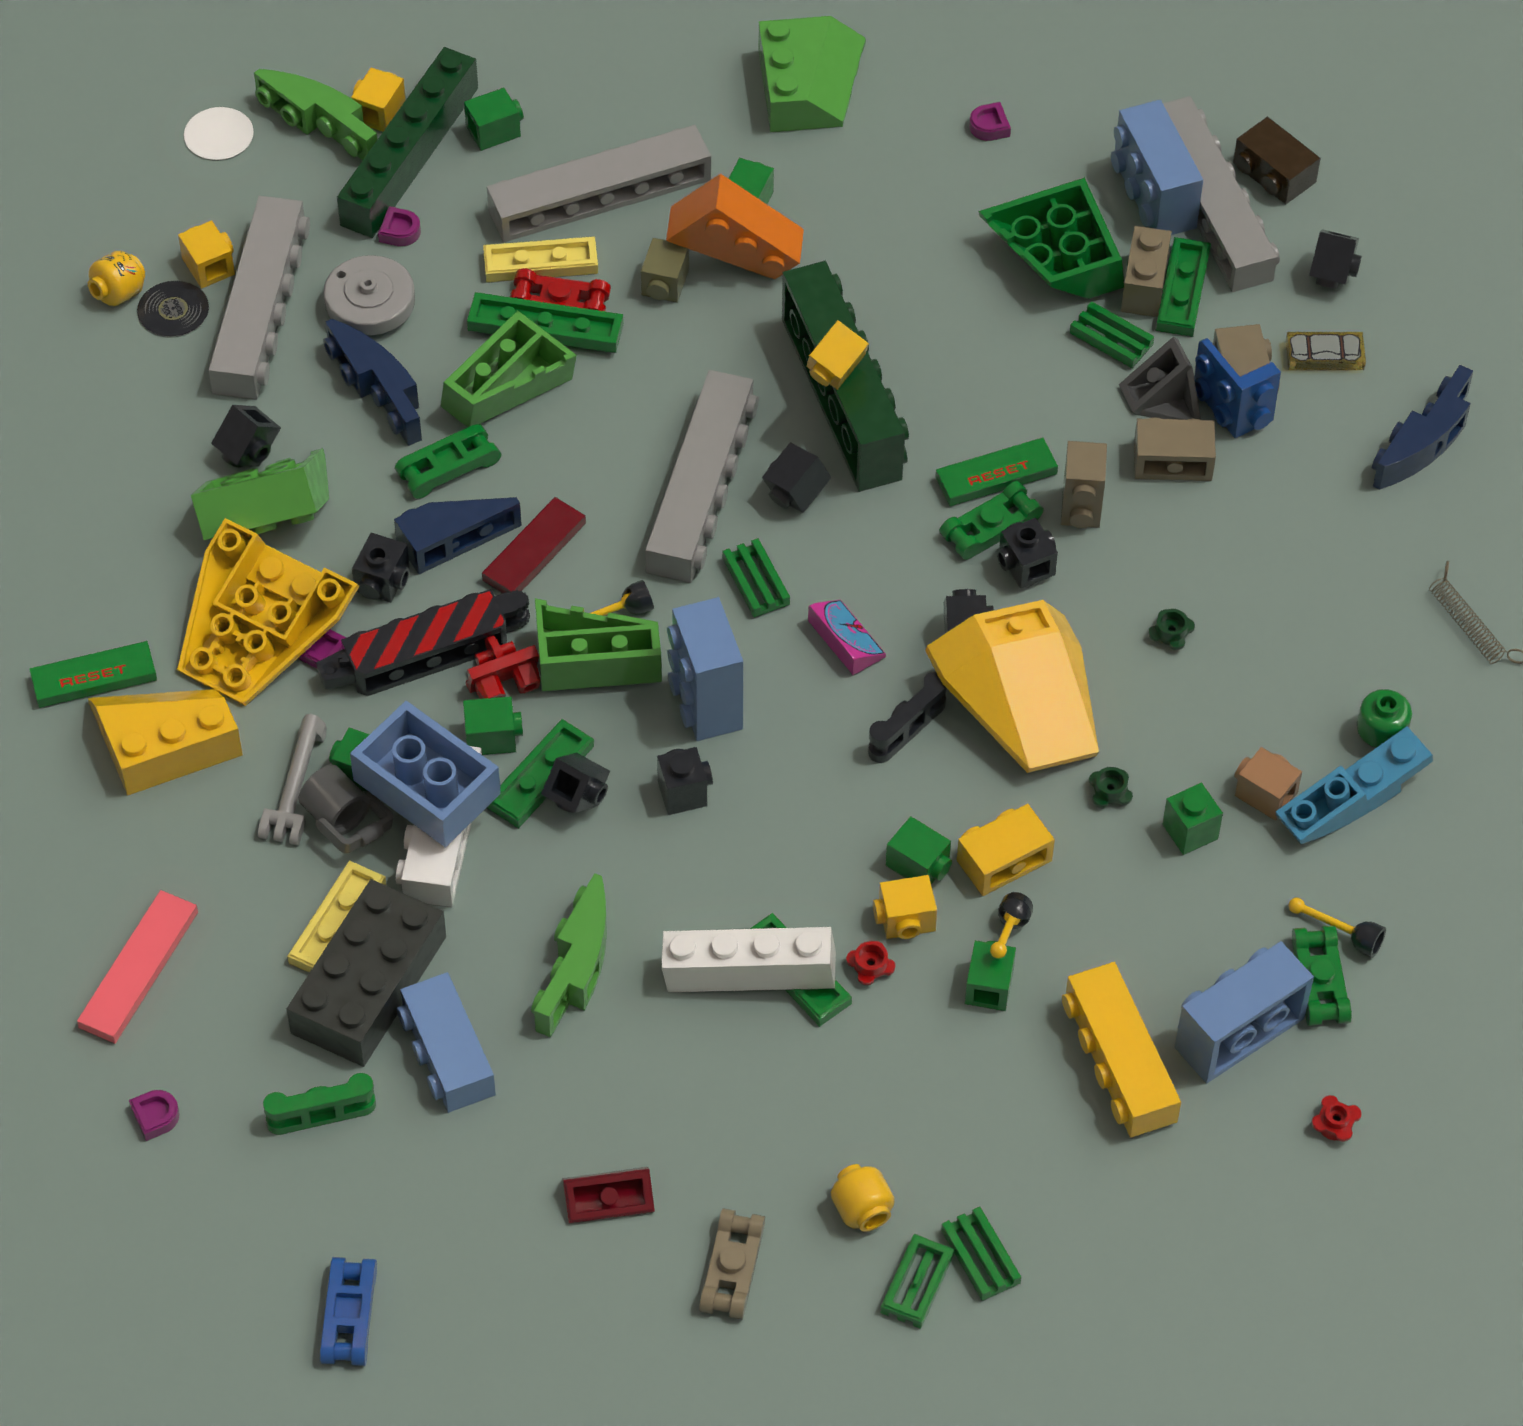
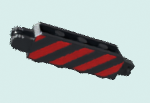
(423, 642)

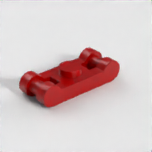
(561, 290)

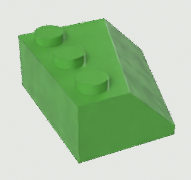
(808, 71)
(264, 497)

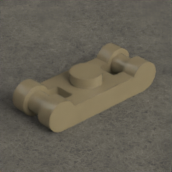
(732, 1264)

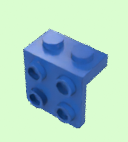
(1236, 401)

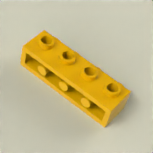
(1121, 1049)

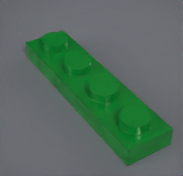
(565, 323)

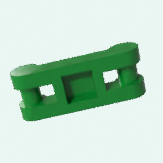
(447, 460)
(989, 520)
(1327, 974)
(320, 1105)

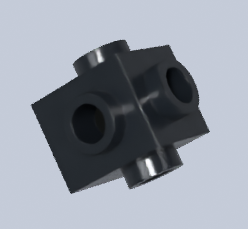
(1027, 552)

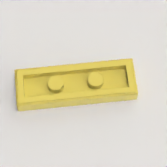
(543, 257)
(331, 915)

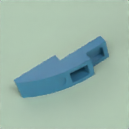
(1357, 790)

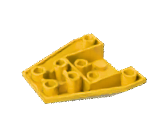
(255, 613)
(1022, 682)

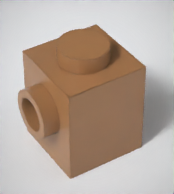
(1267, 782)

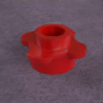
(867, 952)
(1334, 1129)

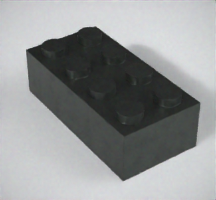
(359, 976)

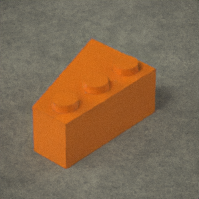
(735, 228)

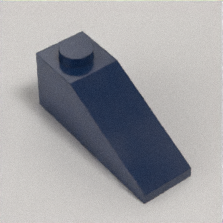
(450, 528)

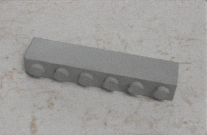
(599, 183)
(1225, 209)
(258, 298)
(700, 477)

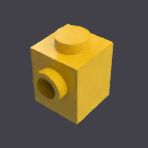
(380, 97)
(207, 253)
(836, 355)
(906, 907)

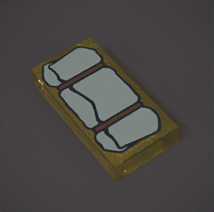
(1325, 351)

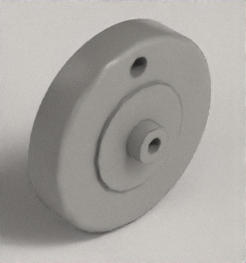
(370, 294)

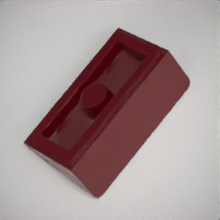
(608, 1194)

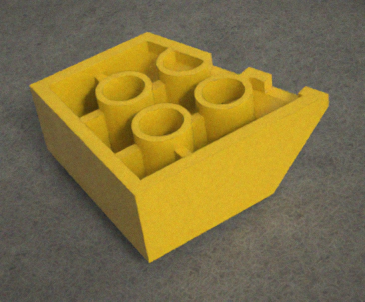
(165, 734)

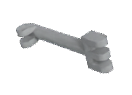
(310, 730)

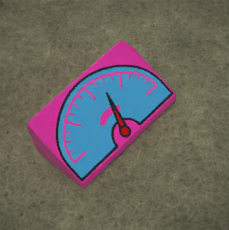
(844, 635)

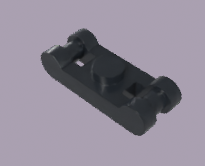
(907, 720)

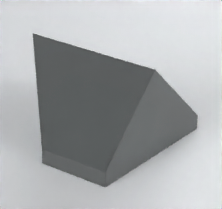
(1163, 385)

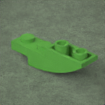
(314, 105)
(580, 958)

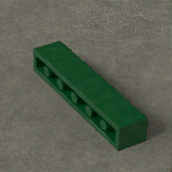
(407, 142)

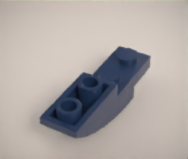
(377, 373)
(1427, 435)

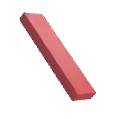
(137, 966)

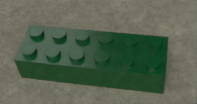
(861, 409)

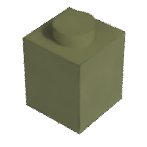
(664, 270)

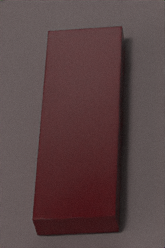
(534, 547)

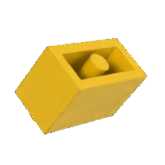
(1005, 849)

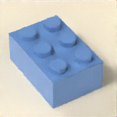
(1157, 168)
(706, 669)
(425, 773)
(1243, 1011)

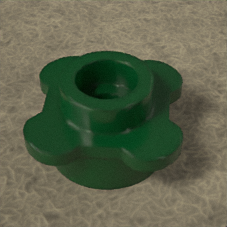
(1174, 620)
(1113, 778)

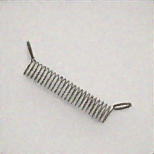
(1445, 580)

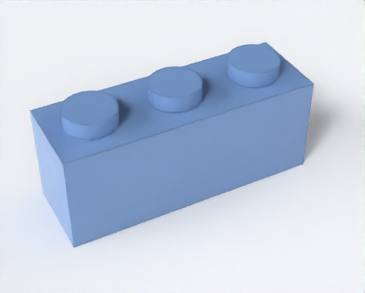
(446, 1043)

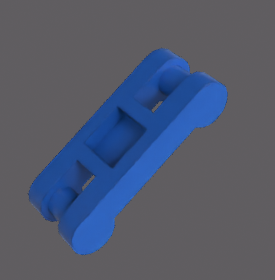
(348, 1311)

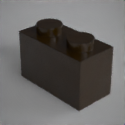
(1276, 160)

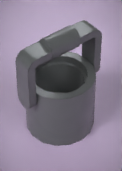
(341, 807)

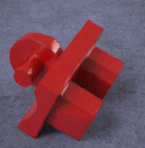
(501, 664)

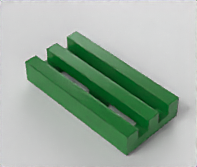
(1115, 331)
(744, 553)
(965, 1224)
(904, 1311)

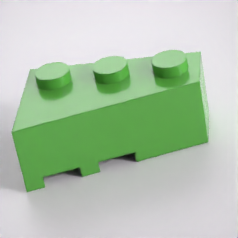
(507, 371)
(595, 649)

